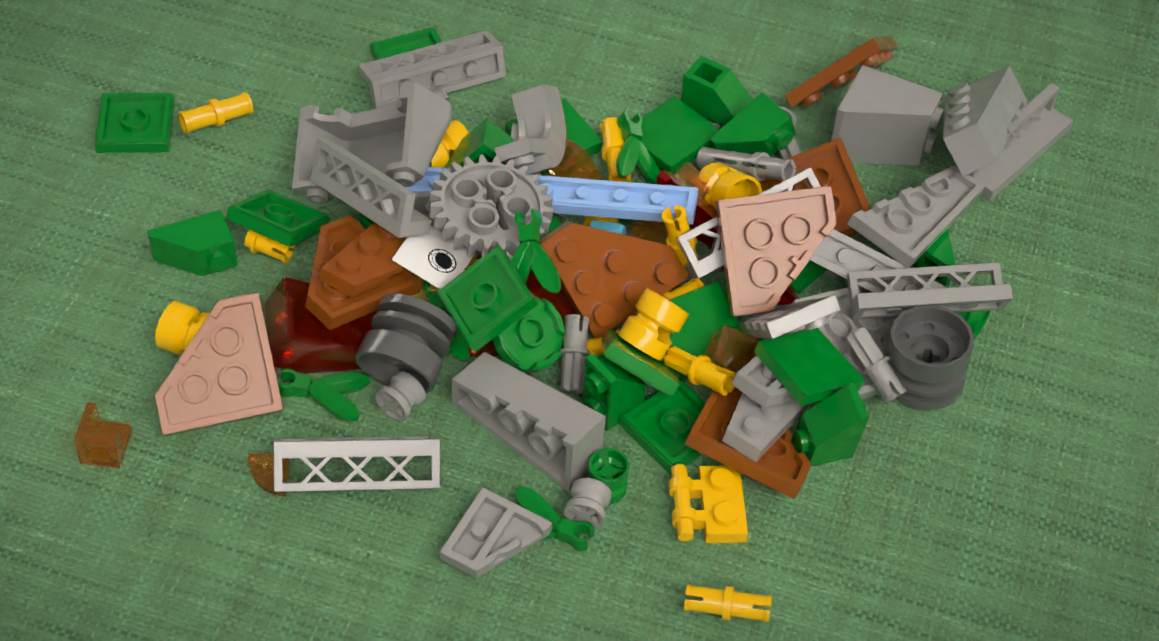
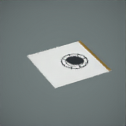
(433, 258)

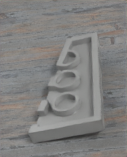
(917, 215)
(790, 318)
(757, 427)

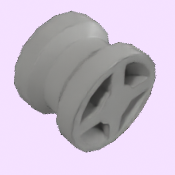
(400, 396)
(588, 501)

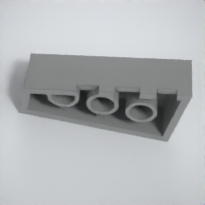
(980, 119)
(530, 418)

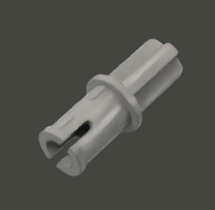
(574, 354)
(875, 364)

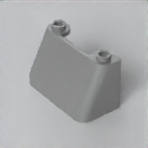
(391, 139)

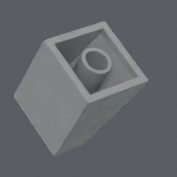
(887, 119)

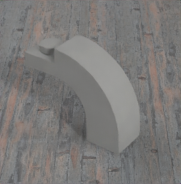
(540, 130)

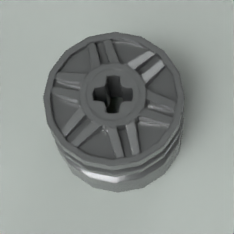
(407, 338)
(930, 355)

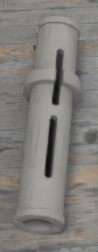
(776, 168)

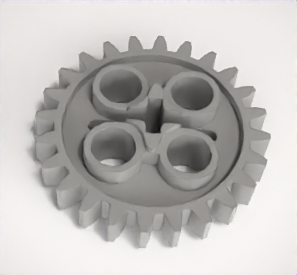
(480, 204)

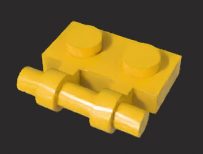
(721, 504)

